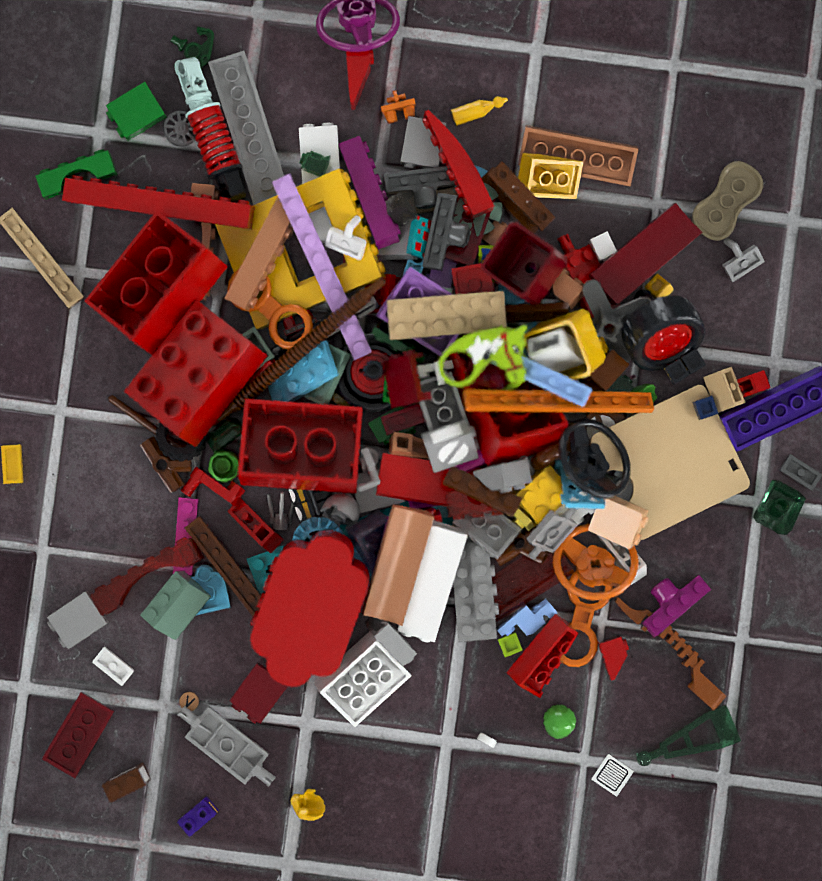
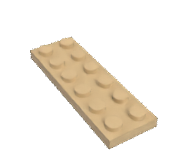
(445, 314)

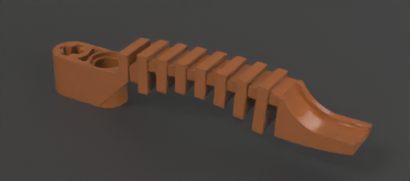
(699, 683)

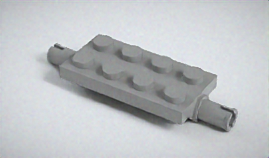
(226, 745)

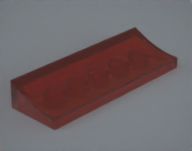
(525, 581)

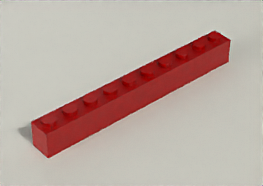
(150, 200)

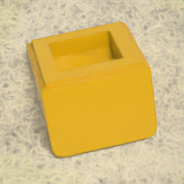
(659, 286)

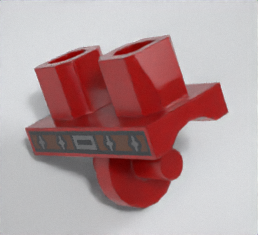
(291, 327)

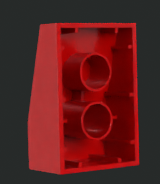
(508, 434)

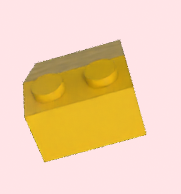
(550, 175)

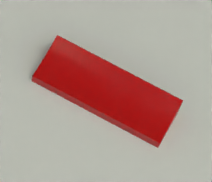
(413, 480)

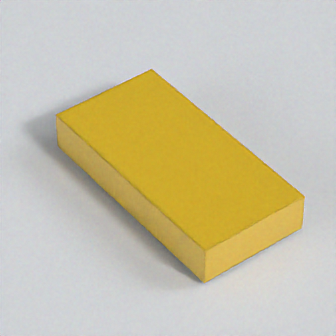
(12, 464)

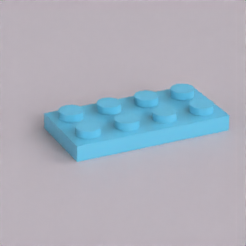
(306, 375)

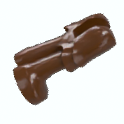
(548, 456)

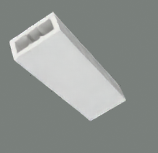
(325, 142)
(434, 581)

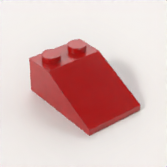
(358, 71)

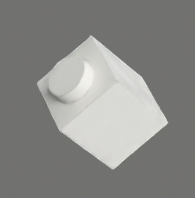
(602, 246)

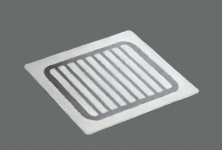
(612, 775)

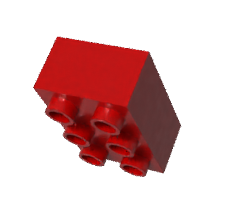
(155, 282)
(195, 373)
(300, 446)

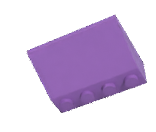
(416, 286)

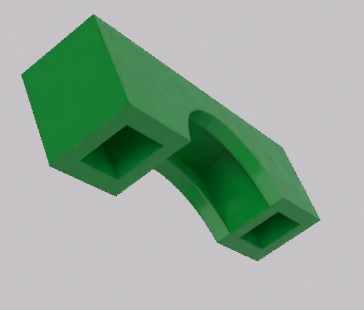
(52, 181)

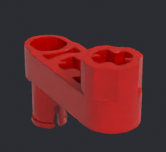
(231, 493)

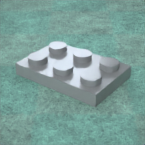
(490, 532)

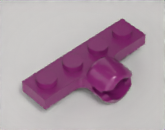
(673, 602)

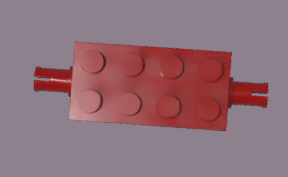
(580, 265)

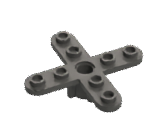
(604, 315)

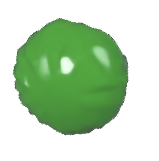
(224, 465)
(559, 721)

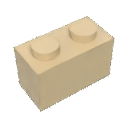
(724, 389)

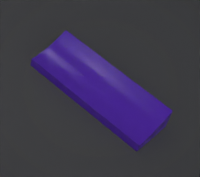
(774, 409)

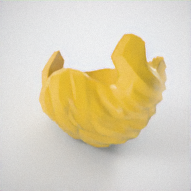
(308, 805)

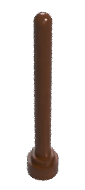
(143, 421)

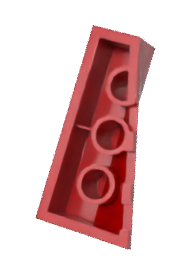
(543, 654)

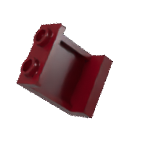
(404, 379)
(257, 694)

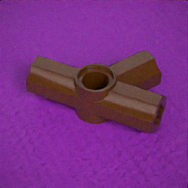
(169, 475)
(512, 551)

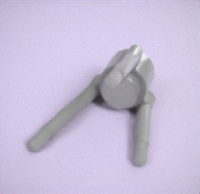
(280, 520)

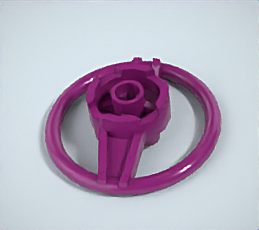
(358, 18)

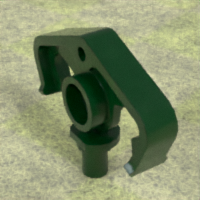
(193, 49)

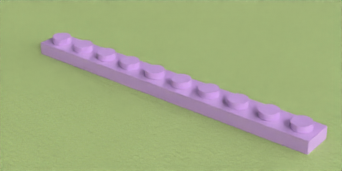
(319, 262)

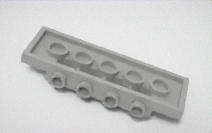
(475, 595)

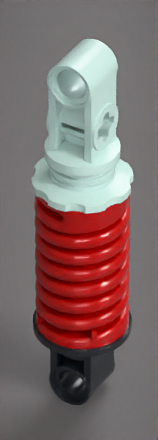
(206, 120)

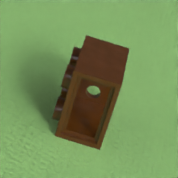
(606, 373)

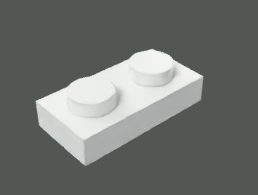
(113, 666)

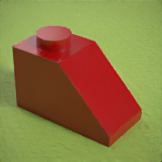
(753, 383)
(613, 654)

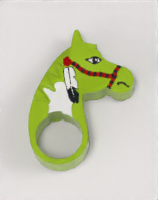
(492, 345)

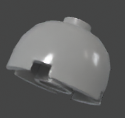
(341, 509)

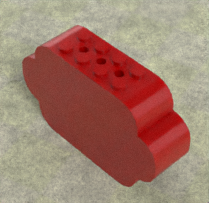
(309, 607)

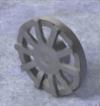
(180, 129)

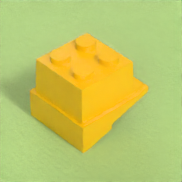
(540, 495)

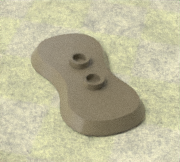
(736, 188)

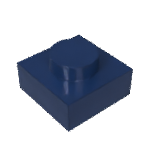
(705, 408)

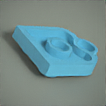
(214, 585)

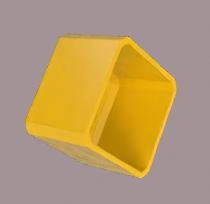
(581, 328)

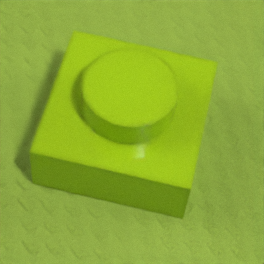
(510, 644)

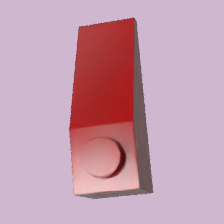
(255, 526)

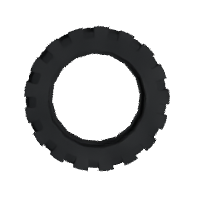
(175, 452)

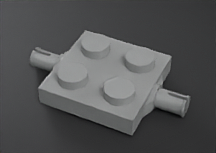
(551, 532)

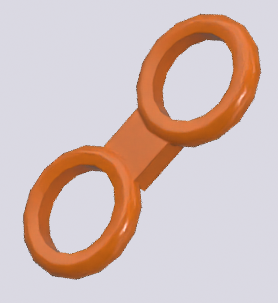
(274, 310)
(582, 621)

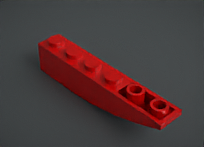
(460, 168)

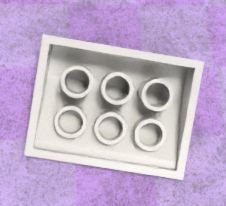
(362, 680)

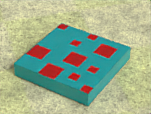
(418, 236)

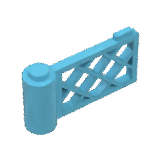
(568, 493)

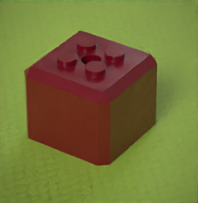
(511, 258)

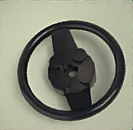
(589, 463)

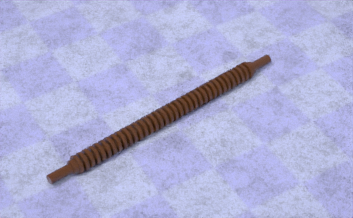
(303, 347)

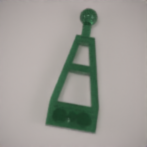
(724, 728)

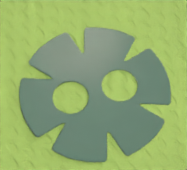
(478, 222)

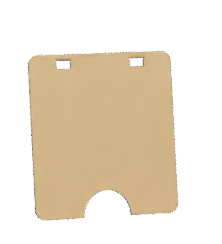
(675, 460)

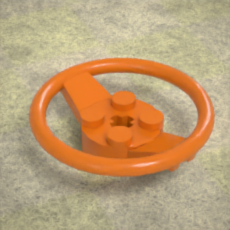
(584, 559)

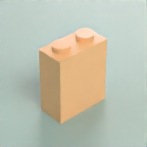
(619, 522)

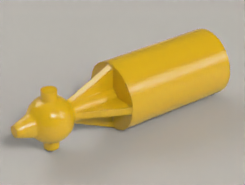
(475, 110)

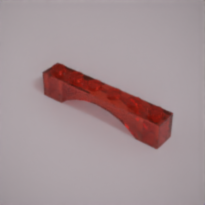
(113, 596)

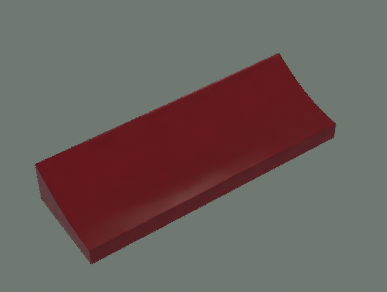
(645, 253)

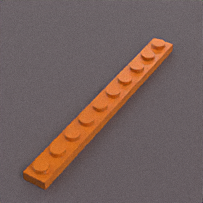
(550, 402)

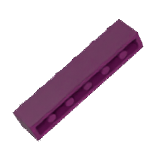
(369, 192)

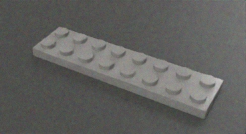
(247, 124)

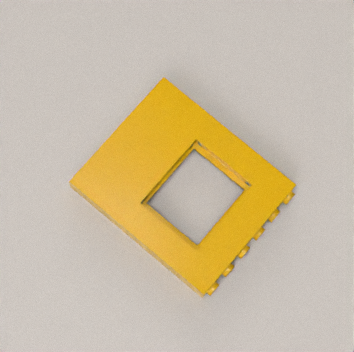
(341, 207)

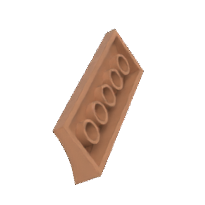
(600, 158)
(398, 564)

